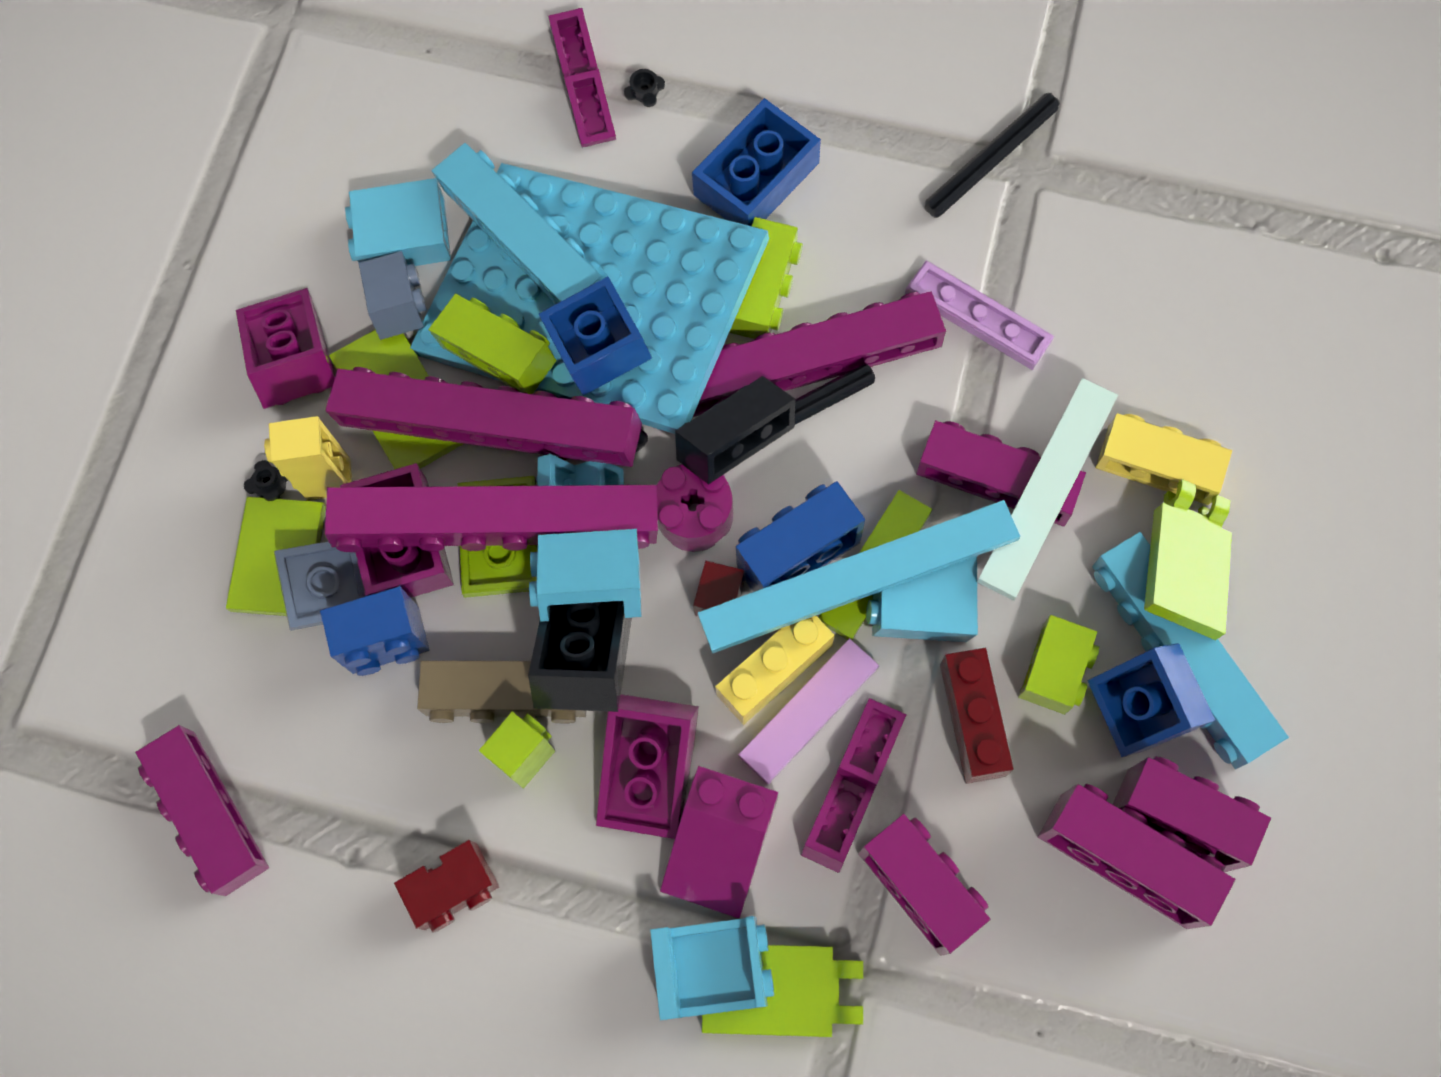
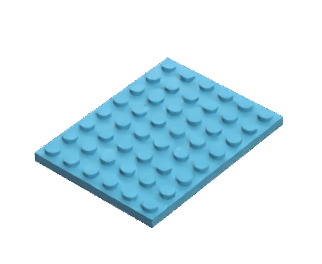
(669, 265)

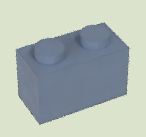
(392, 295)

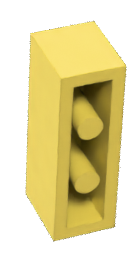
(308, 456)
(1163, 457)
(773, 667)

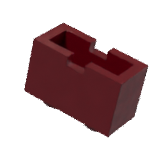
(439, 893)

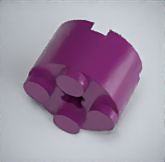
(693, 529)

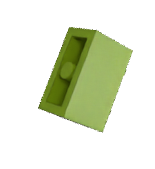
(1059, 665)
(519, 748)

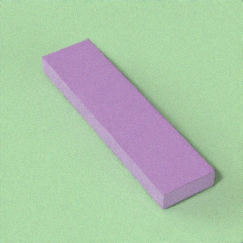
(982, 316)
(808, 711)

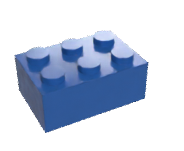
(756, 165)
(801, 538)

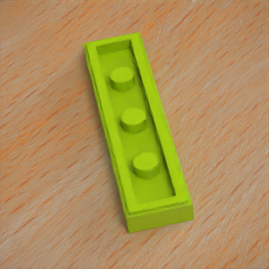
(901, 518)

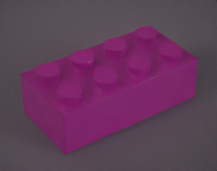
(1137, 857)

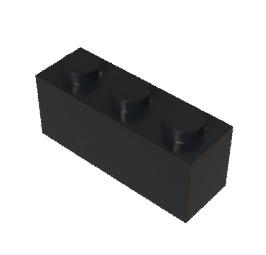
(735, 429)

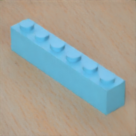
(515, 225)
(1243, 721)

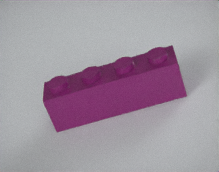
(985, 466)
(200, 811)

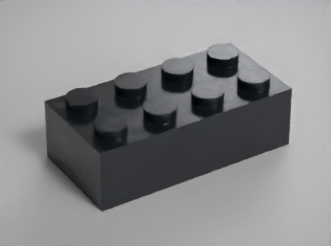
(580, 657)

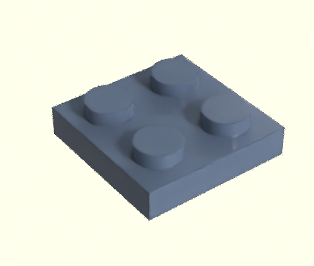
(316, 579)

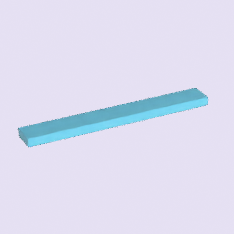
(858, 576)

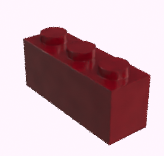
(976, 715)

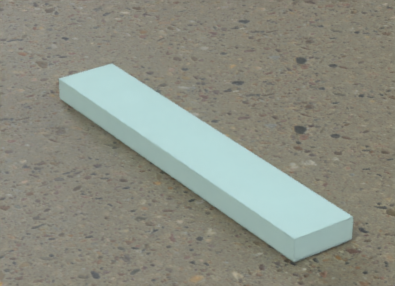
(1049, 487)

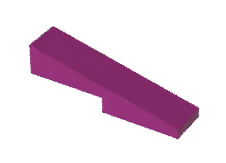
(582, 77)
(853, 785)

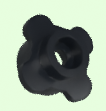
(641, 79)
(270, 490)

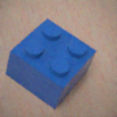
(595, 336)
(375, 631)
(1150, 699)

